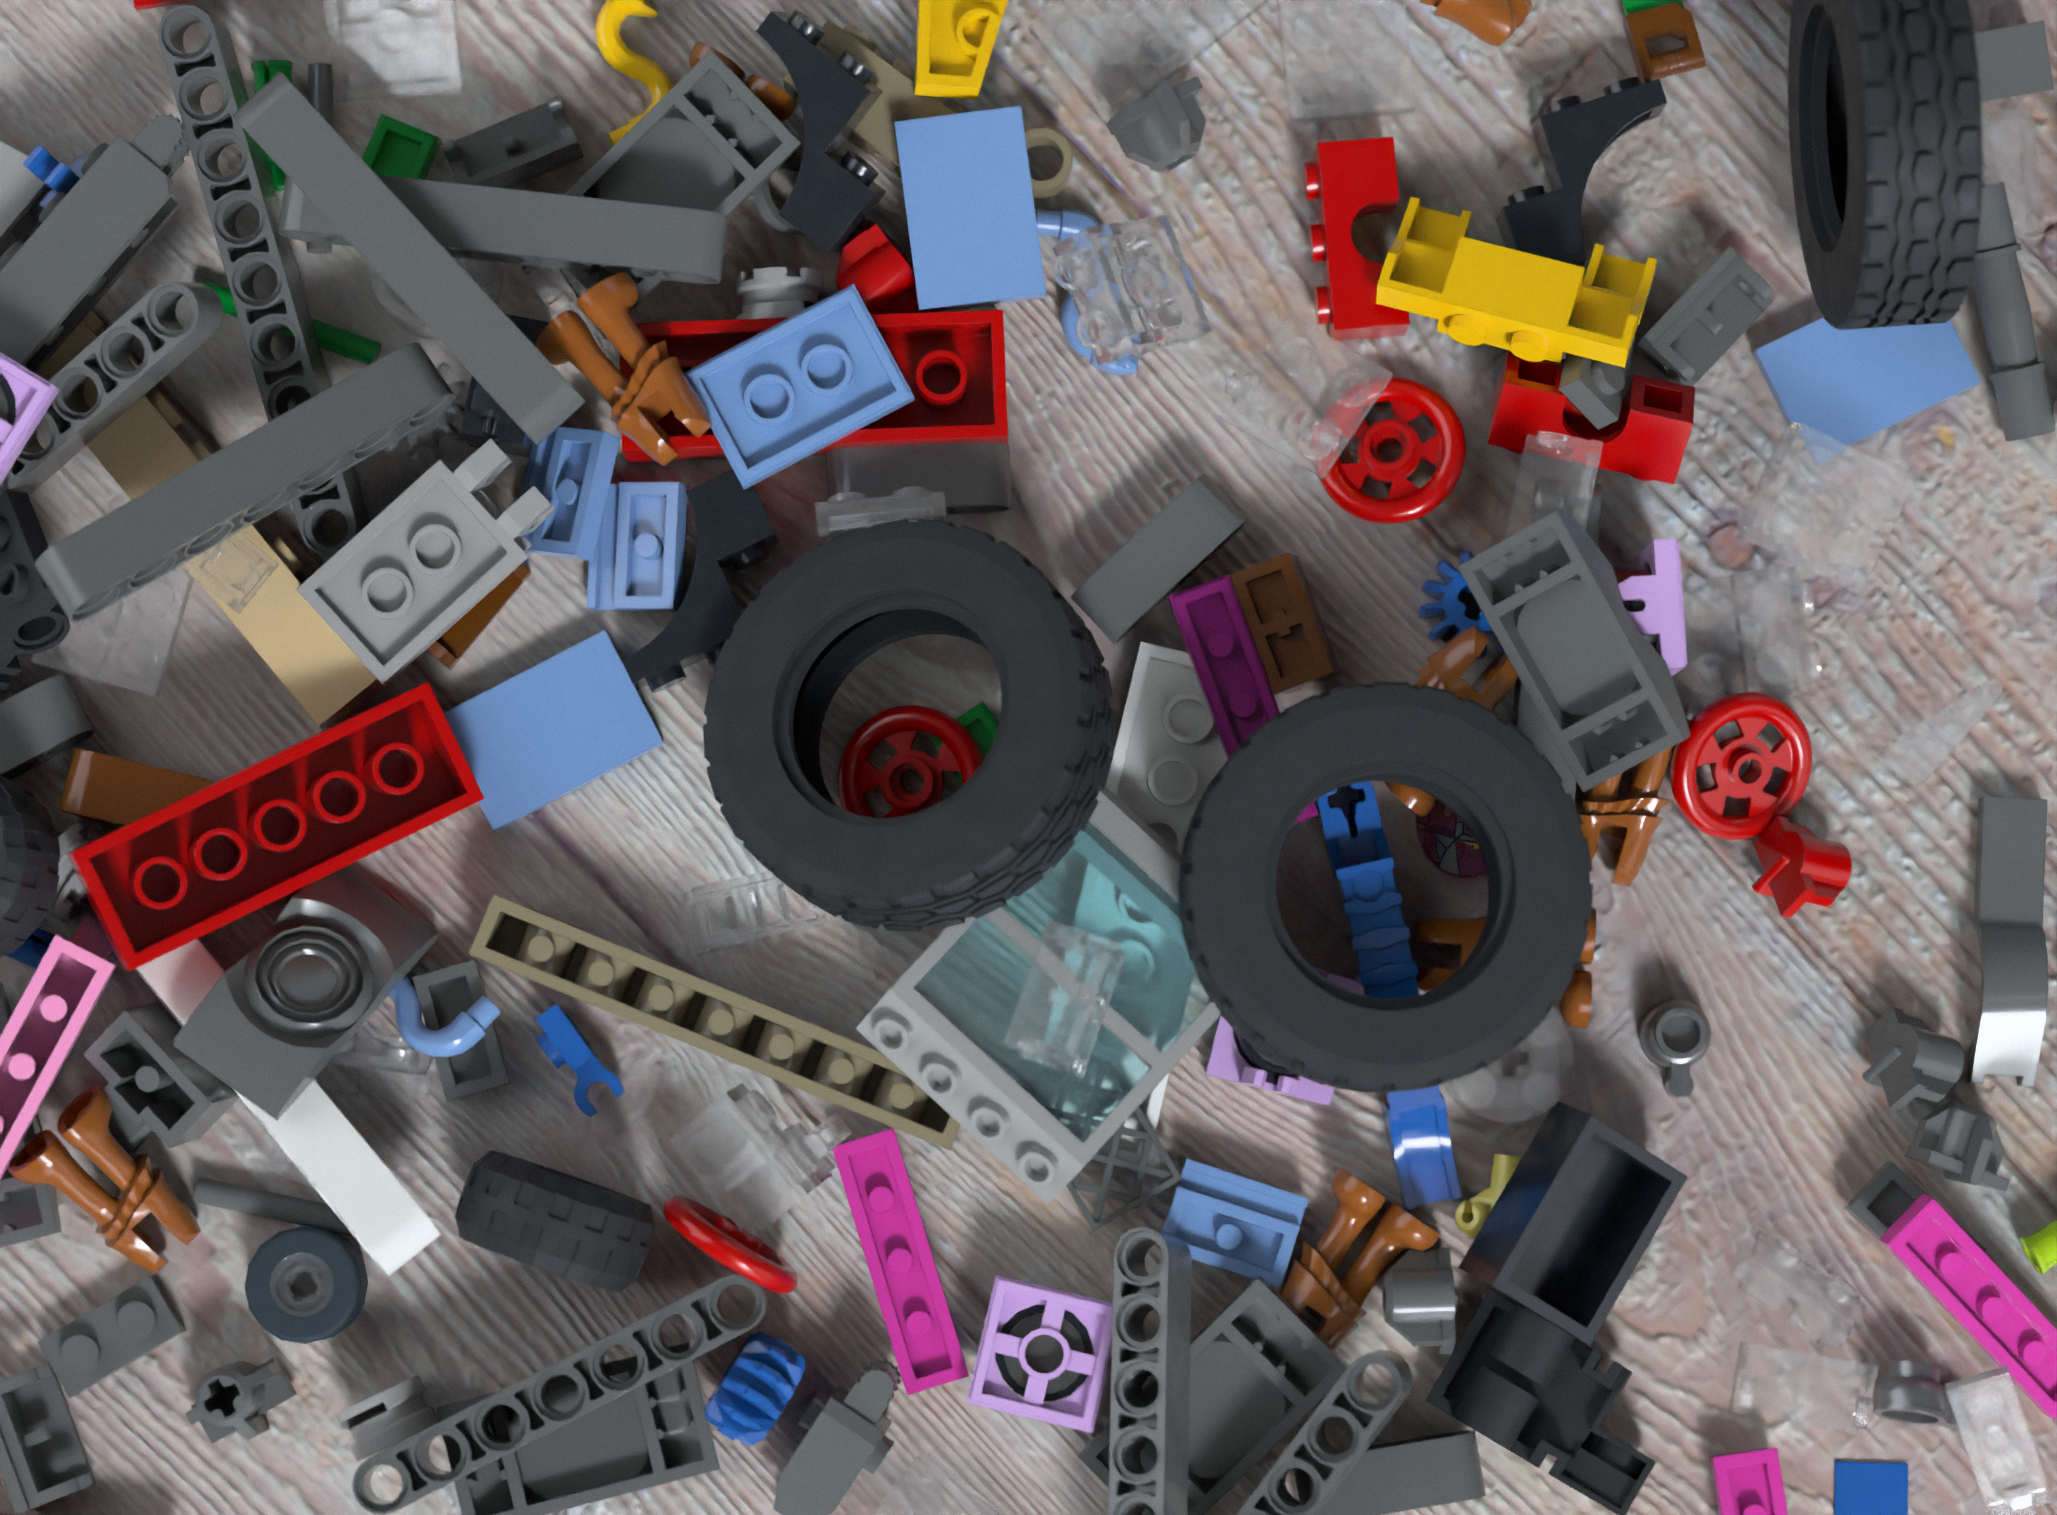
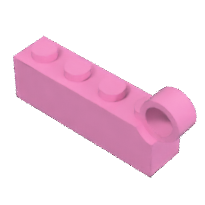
(48, 1026)

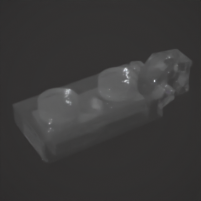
(1998, 1442)

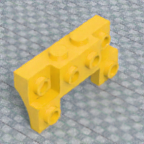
(1510, 295)

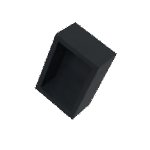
(1573, 1221)

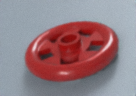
(1443, 450)
(899, 728)
(1792, 753)
(729, 1245)

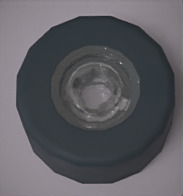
(328, 1289)

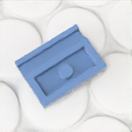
(574, 475)
(640, 549)
(1235, 1221)

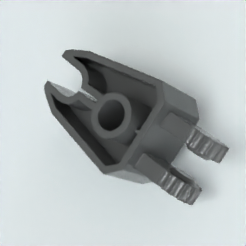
(840, 1441)

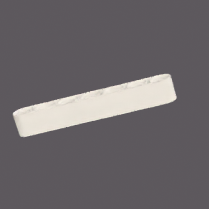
(312, 1133)

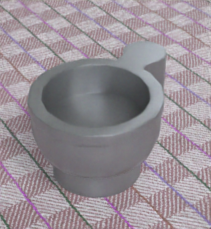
(1675, 1038)
(1914, 1395)

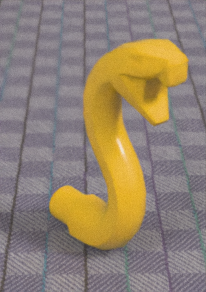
(624, 59)

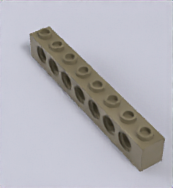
(708, 1018)

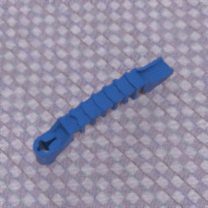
(1363, 865)

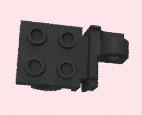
(28, 610)
(1539, 1396)

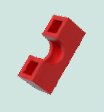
(1349, 183)
(1642, 443)

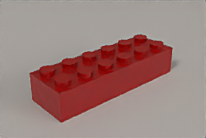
(946, 358)
(275, 826)

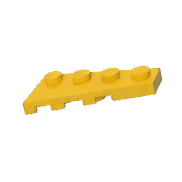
(955, 45)

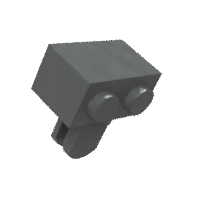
(154, 1082)

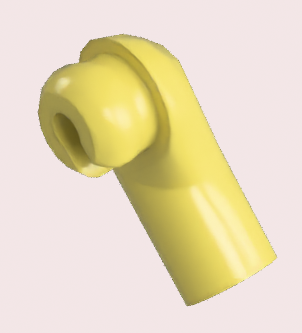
(1473, 1212)

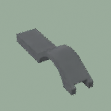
(2010, 938)

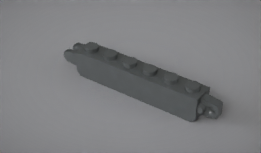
(88, 240)

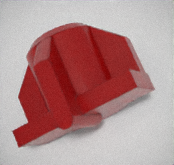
(877, 272)
(1800, 866)

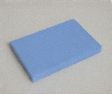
(970, 209)
(1863, 377)
(799, 386)
(552, 730)

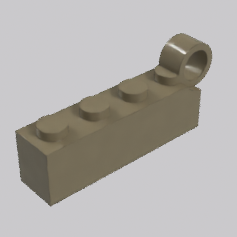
(898, 103)

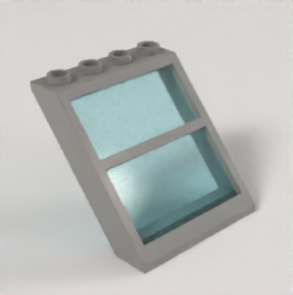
(957, 1000)

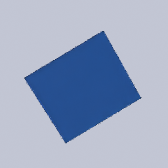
(1871, 1488)

